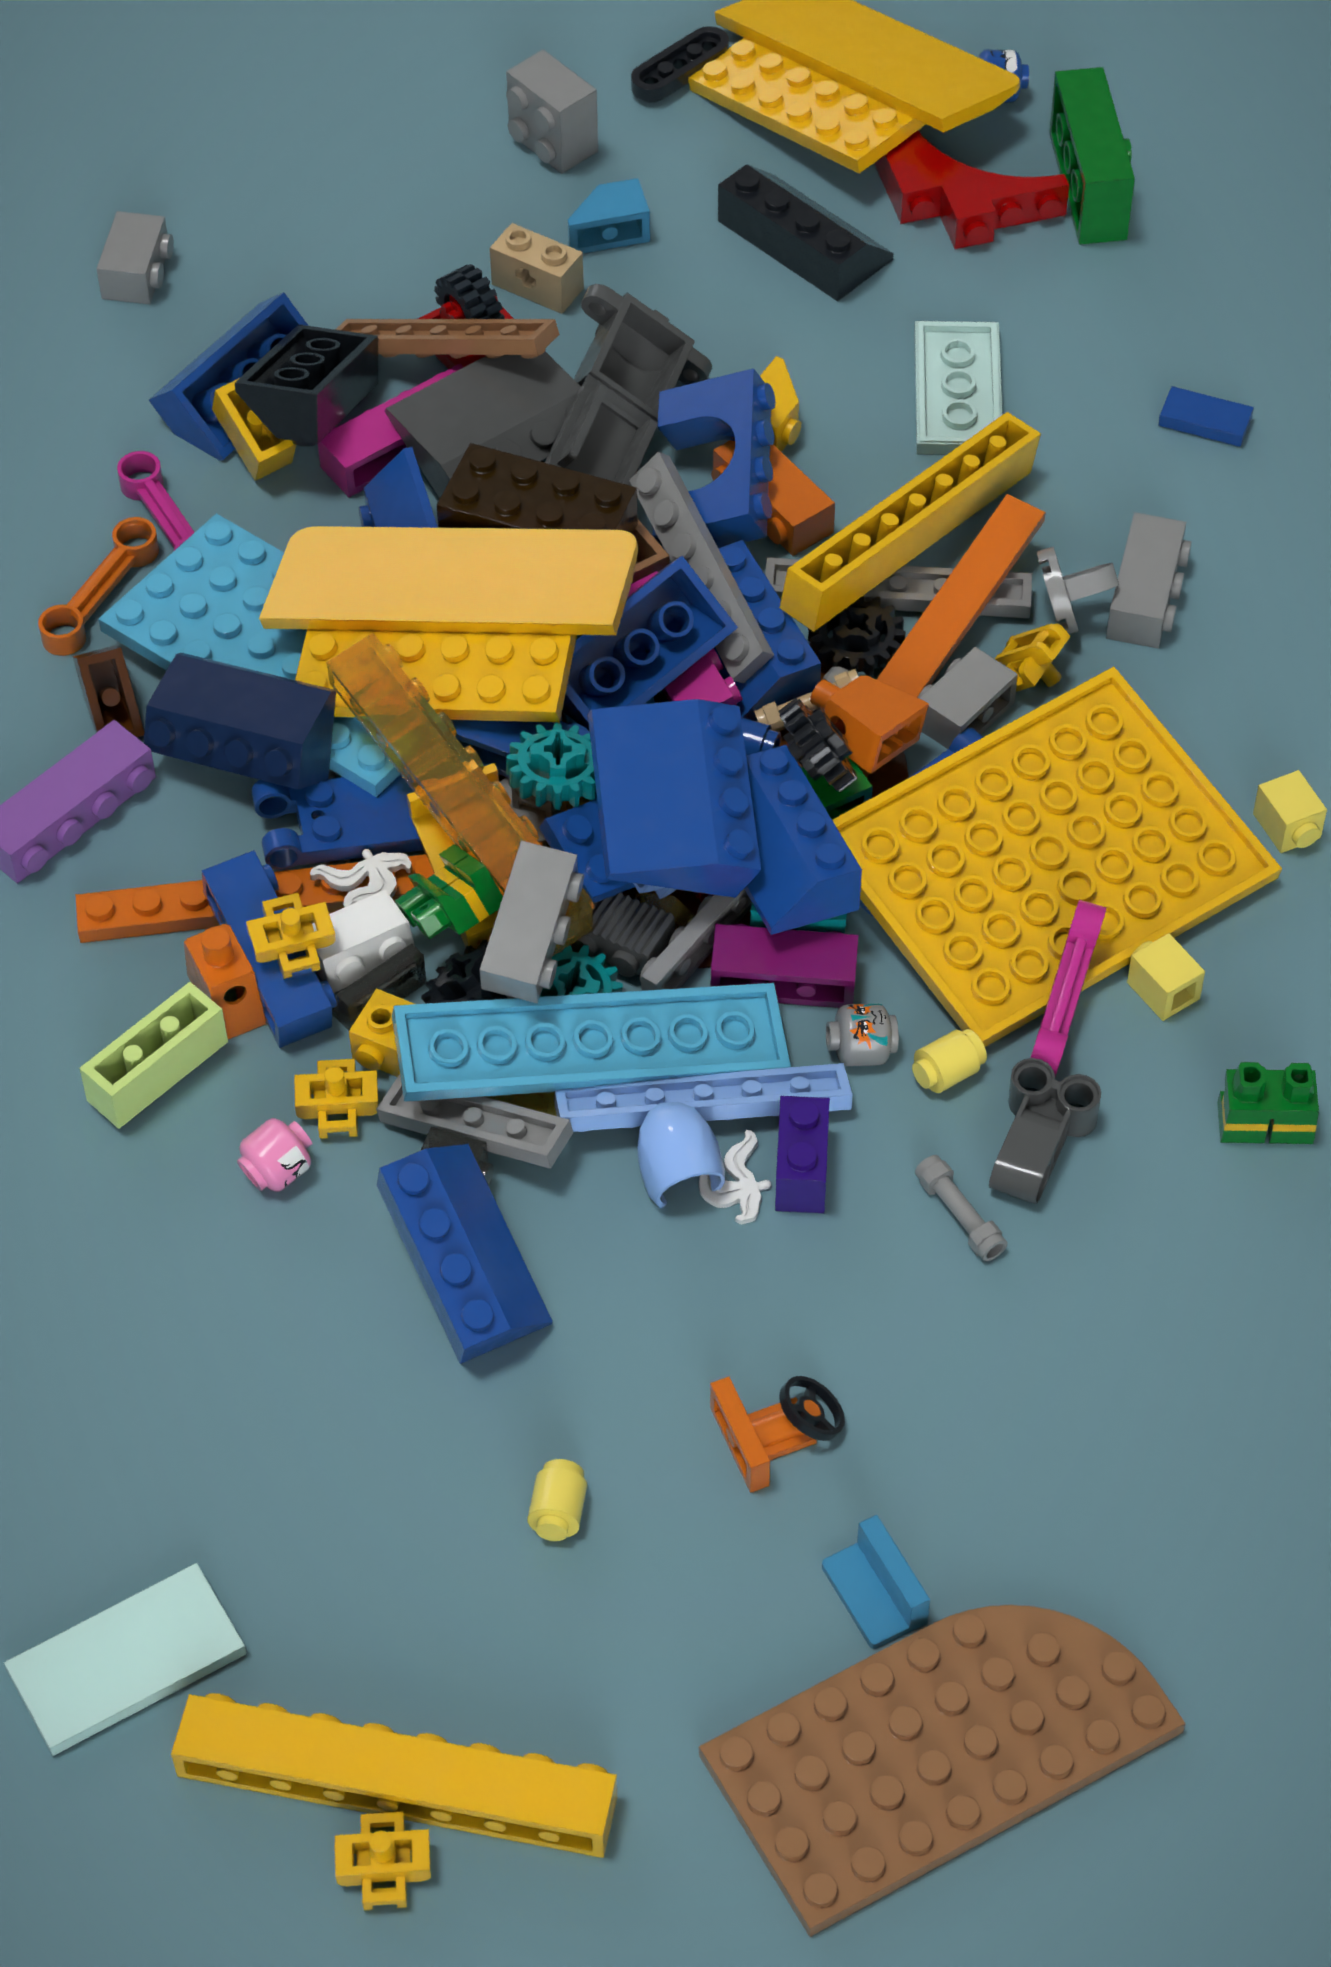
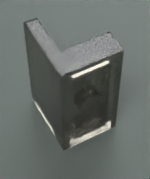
(397, 976)

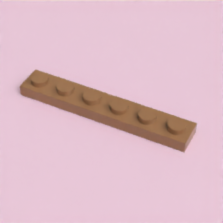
(457, 336)

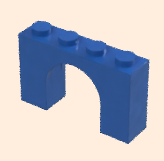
(735, 410)

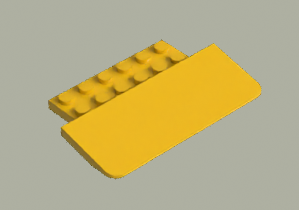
(845, 77)
(469, 610)

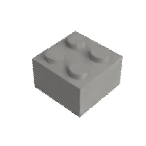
(552, 111)

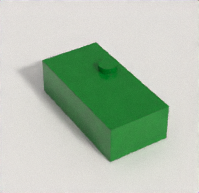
(1092, 155)

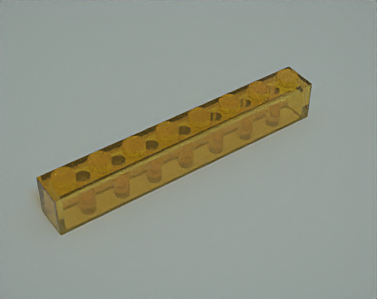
(437, 765)

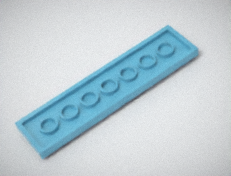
(585, 1040)

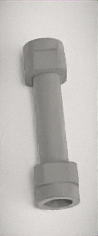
(984, 1237)

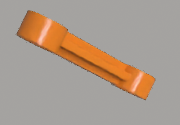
(98, 586)

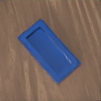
(1206, 416)

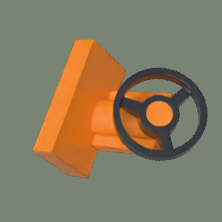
(774, 1429)

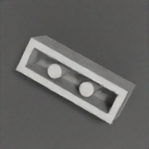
(1148, 580)
(531, 922)

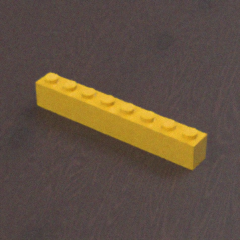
(909, 521)
(388, 1771)

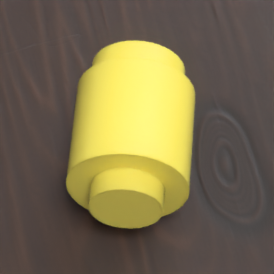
(949, 1060)
(557, 1500)

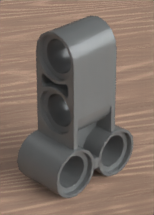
(1041, 1126)

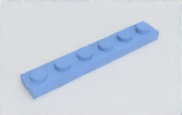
(712, 1095)

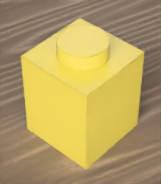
(1290, 811)
(1165, 976)

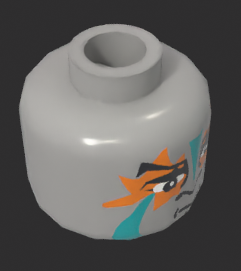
(862, 1034)

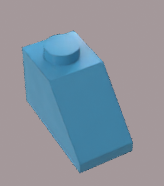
(610, 218)

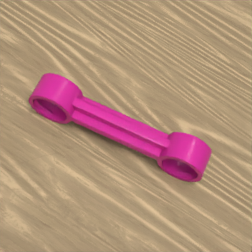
(153, 495)
(1068, 983)

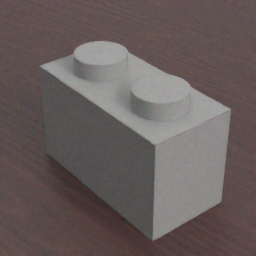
(134, 257)
(967, 696)

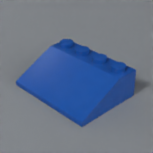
(675, 796)

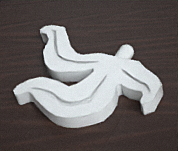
(376, 867)
(744, 1189)

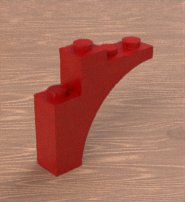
(967, 199)

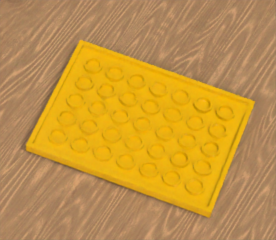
(1000, 841)

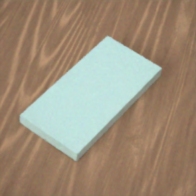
(955, 382)
(125, 1659)

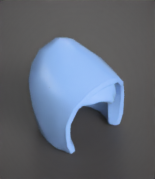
(675, 1147)

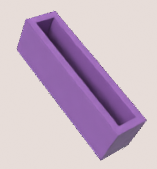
(71, 798)

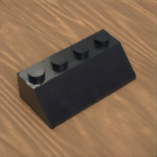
(798, 232)
(310, 382)

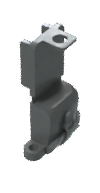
(620, 384)

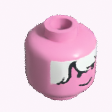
(275, 1154)

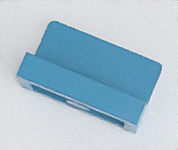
(877, 1585)

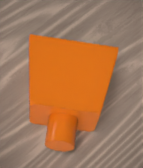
(873, 718)
(219, 964)

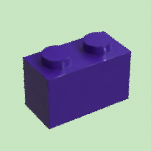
(802, 1154)

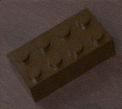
(523, 493)

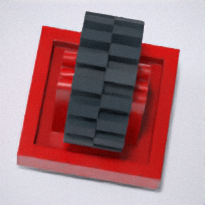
(465, 296)

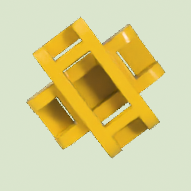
(1032, 655)
(295, 931)
(336, 1091)
(383, 1858)

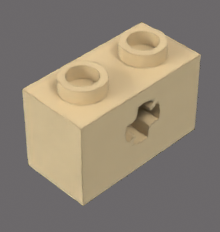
(537, 268)

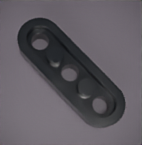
(672, 66)

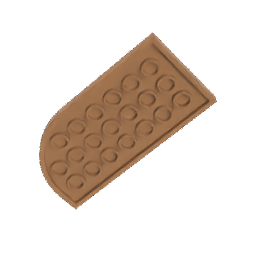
(932, 1751)

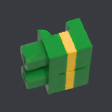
(451, 897)
(1271, 1101)

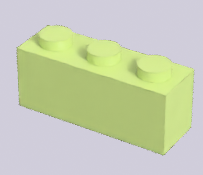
(154, 1055)

